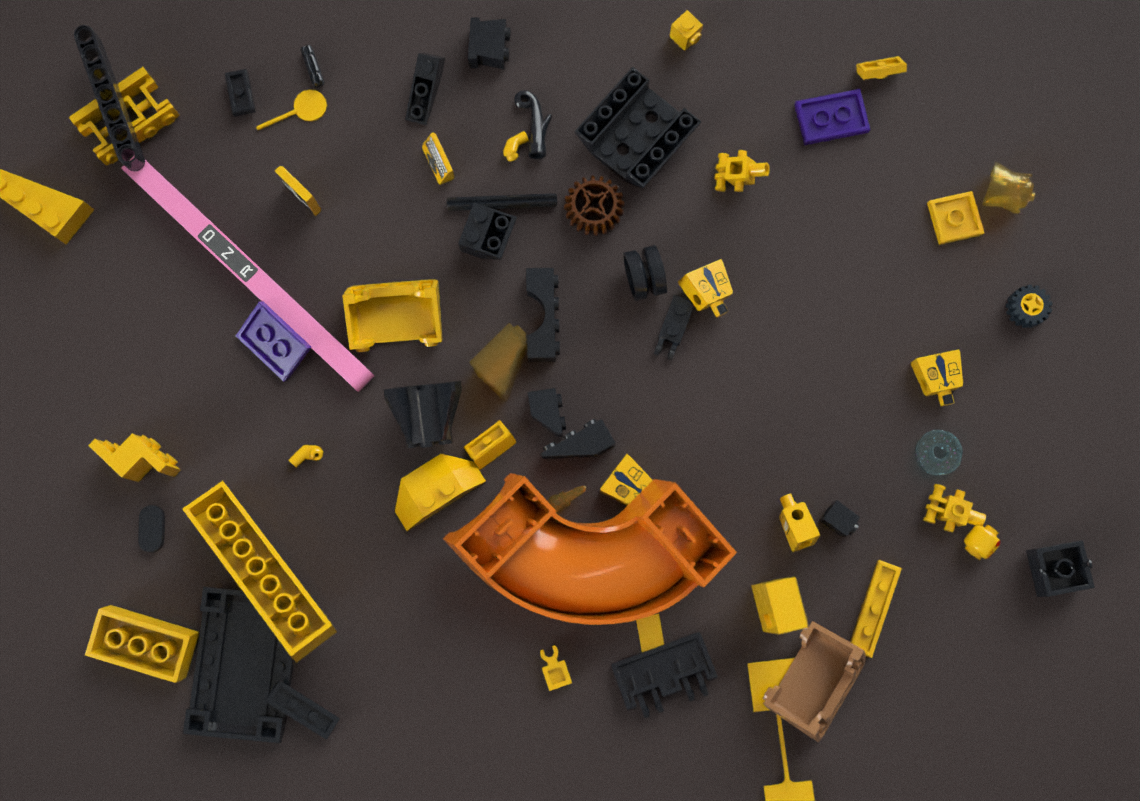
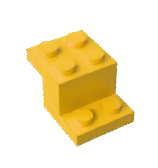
(135, 457)

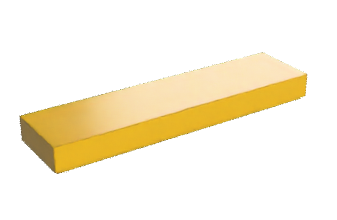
(875, 607)

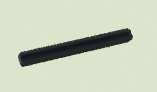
(503, 201)

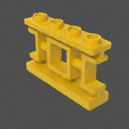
(144, 128)

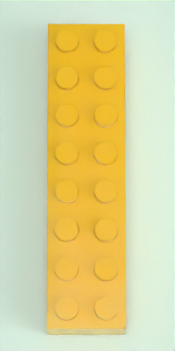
(260, 571)

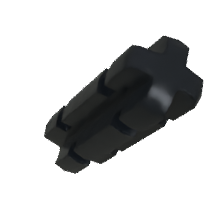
(312, 66)

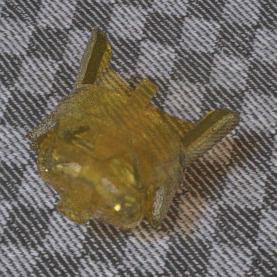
(1009, 189)

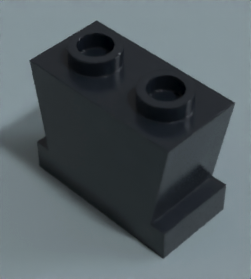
(488, 43)

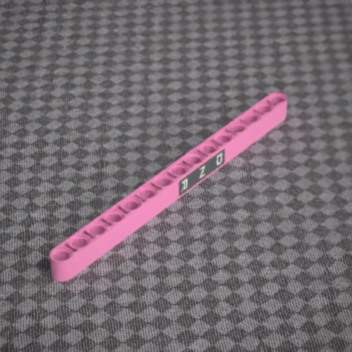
(251, 275)

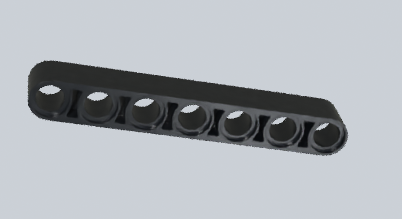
(104, 89)

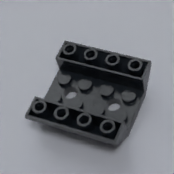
(622, 122)

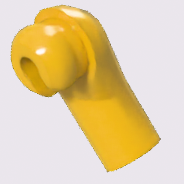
(512, 145)
(307, 452)

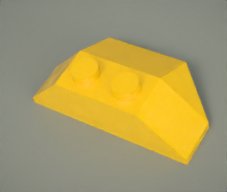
(434, 488)

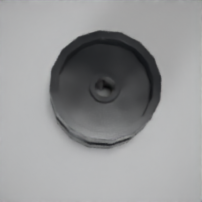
(645, 272)

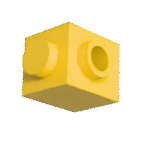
(686, 30)

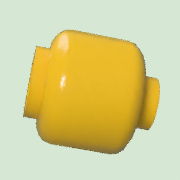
(982, 541)

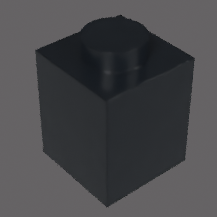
(840, 519)

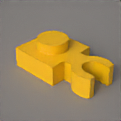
(555, 672)

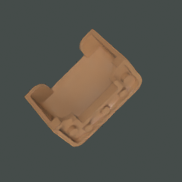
(816, 681)

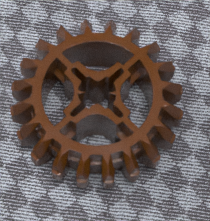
(581, 218)

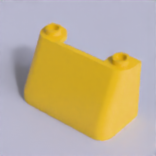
(393, 313)

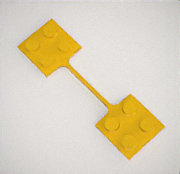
(761, 677)

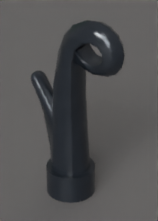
(537, 145)

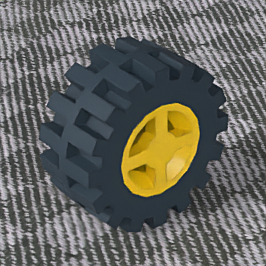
(1036, 302)

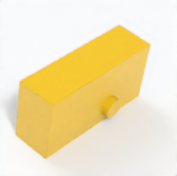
(779, 605)
(142, 643)

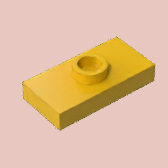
(881, 68)

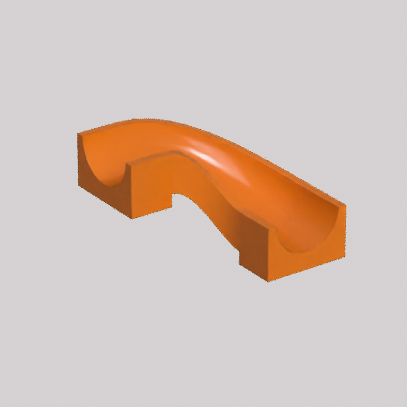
(592, 570)

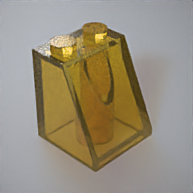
(501, 360)

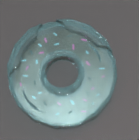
(952, 452)

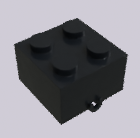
(1060, 569)

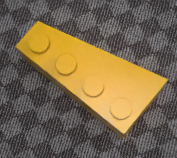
(48, 208)

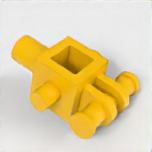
(738, 171)
(952, 510)

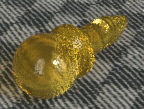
(559, 501)

